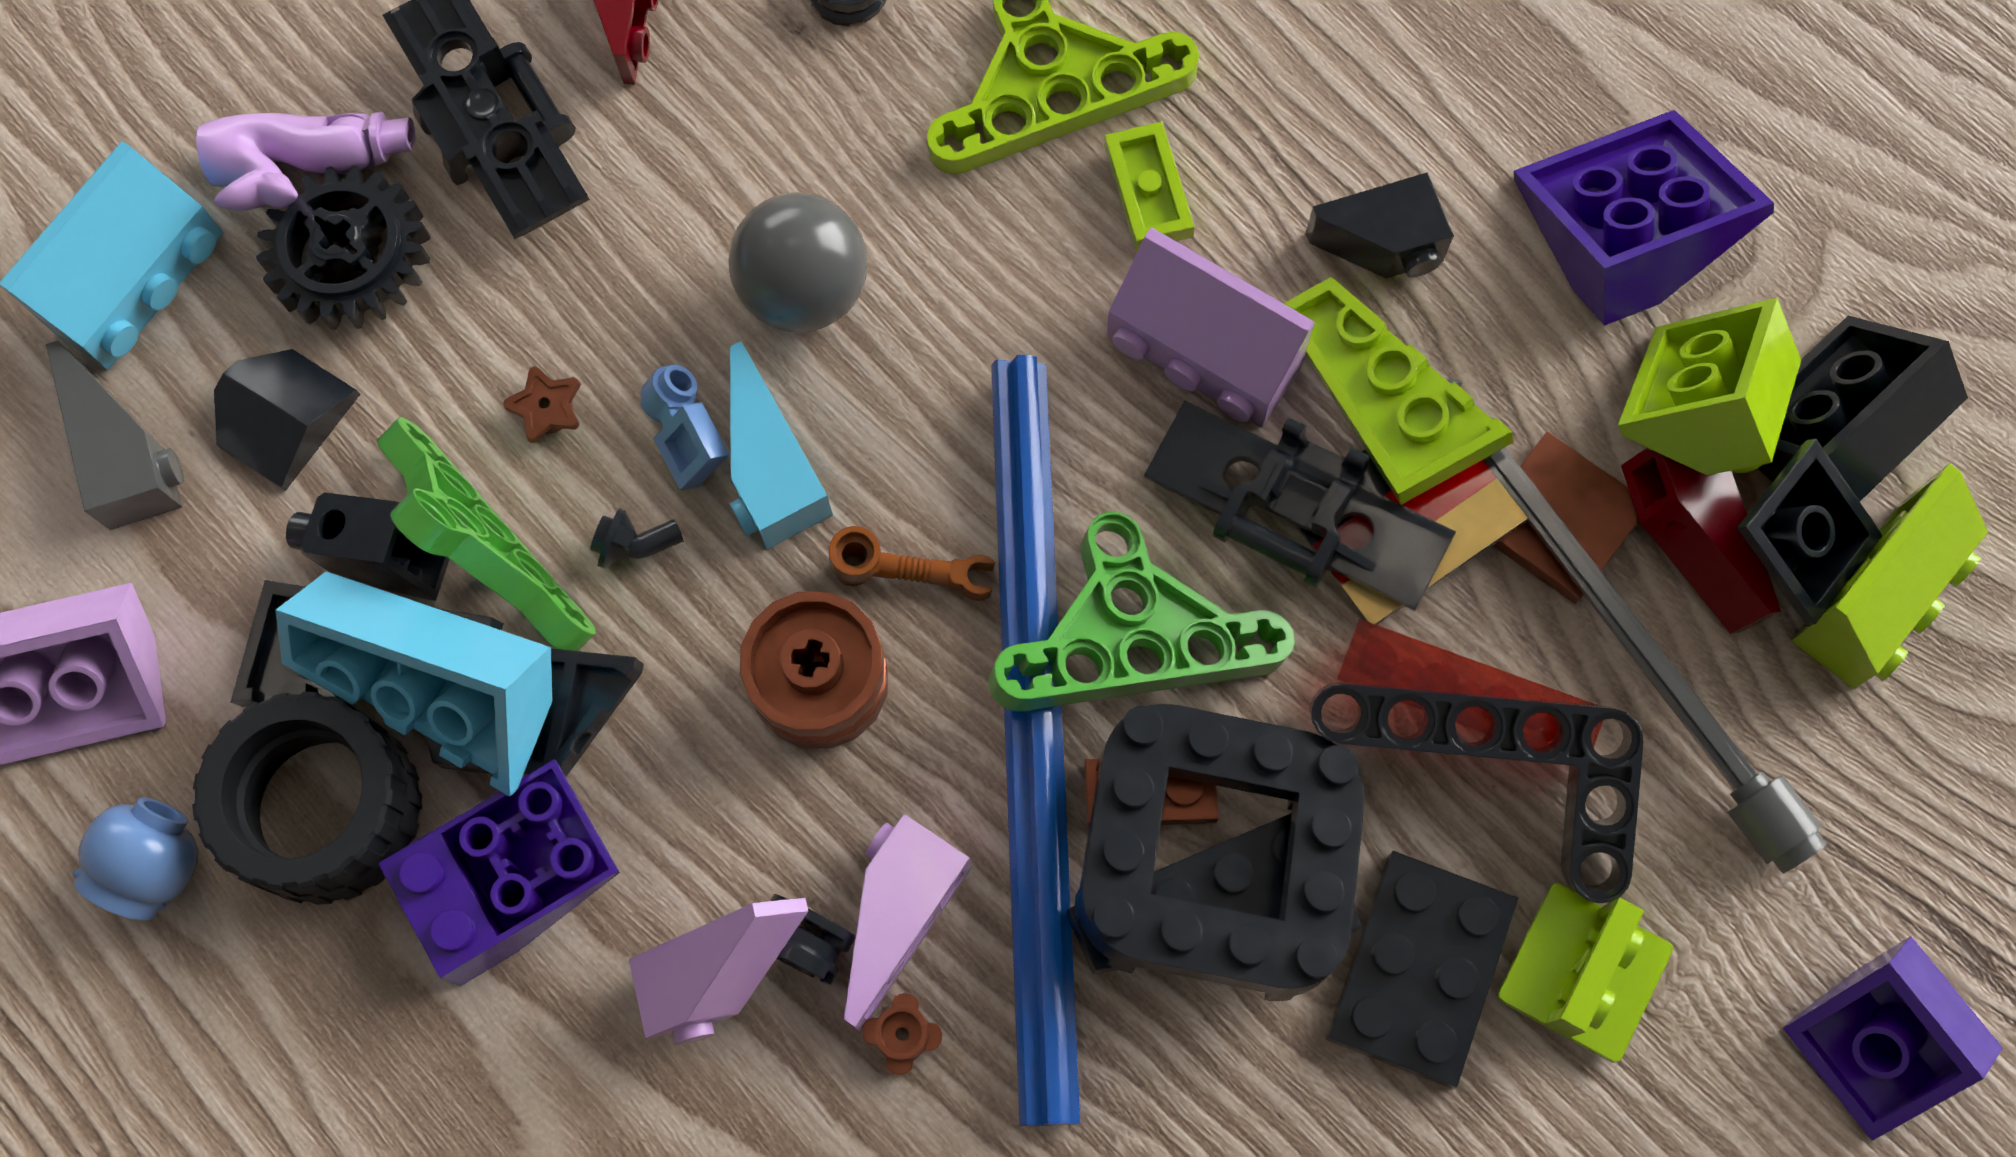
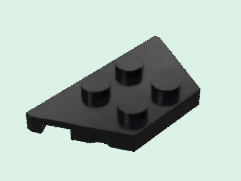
(584, 696)

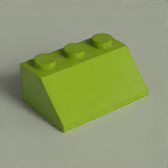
(1715, 389)
(1898, 584)

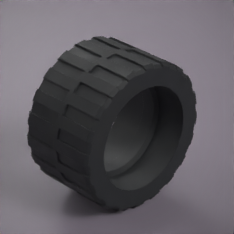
(249, 754)

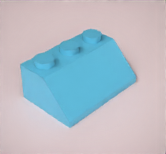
(113, 256)

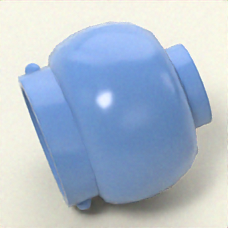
(136, 858)

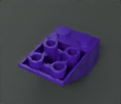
(499, 874)

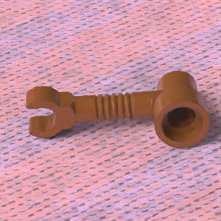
(864, 544)

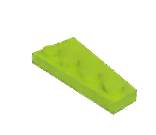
(1394, 401)

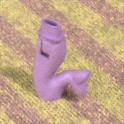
(243, 150)

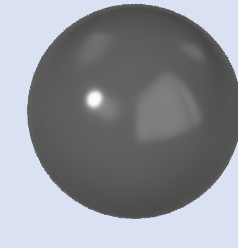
(798, 262)

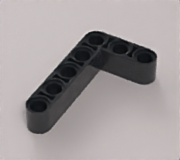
(1506, 741)

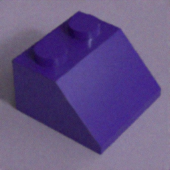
(1894, 1039)

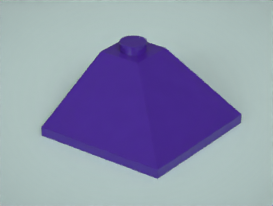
(1639, 212)

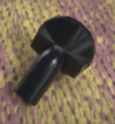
(618, 540)

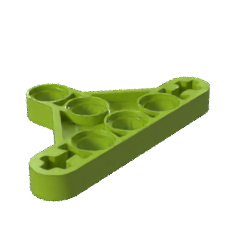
(1024, 87)

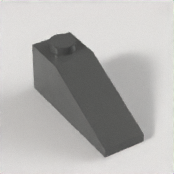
(116, 460)

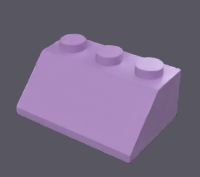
(1208, 329)
(77, 673)

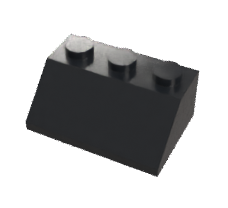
(1868, 400)

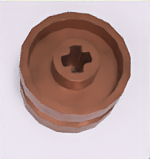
(809, 633)

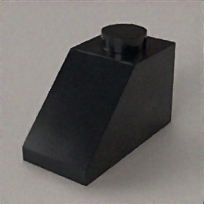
(1385, 228)

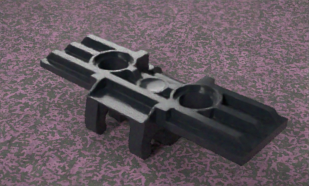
(474, 123)
(1305, 489)

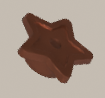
(551, 419)

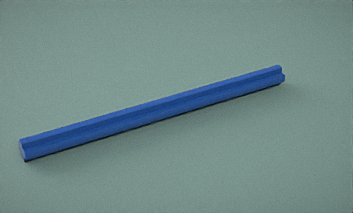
(1034, 754)

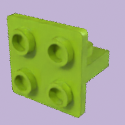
(1586, 971)

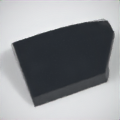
(278, 412)

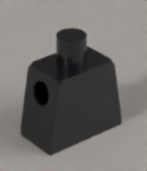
(363, 544)

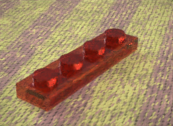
(1397, 660)

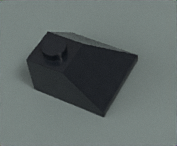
(1810, 531)

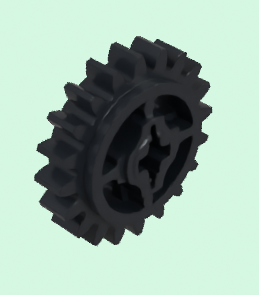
(354, 216)

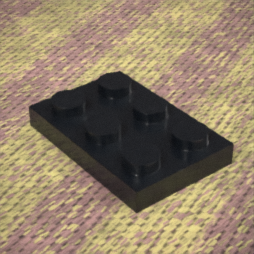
(1422, 969)

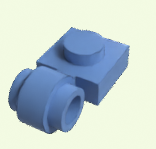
(688, 435)

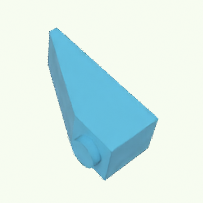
(768, 467)

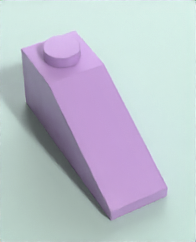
(901, 899)
(711, 969)

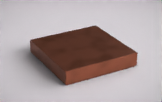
(1586, 500)

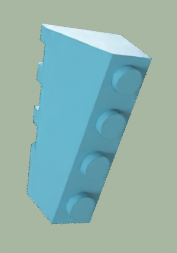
(423, 671)

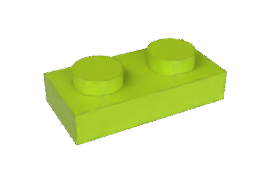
(1148, 183)

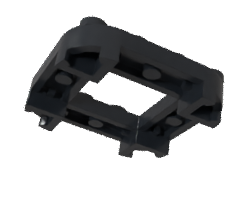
(1203, 940)

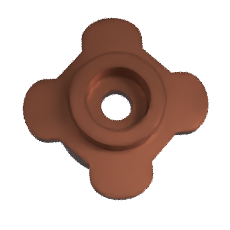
(883, 1031)

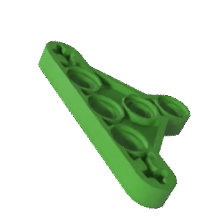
(454, 521)
(1104, 634)

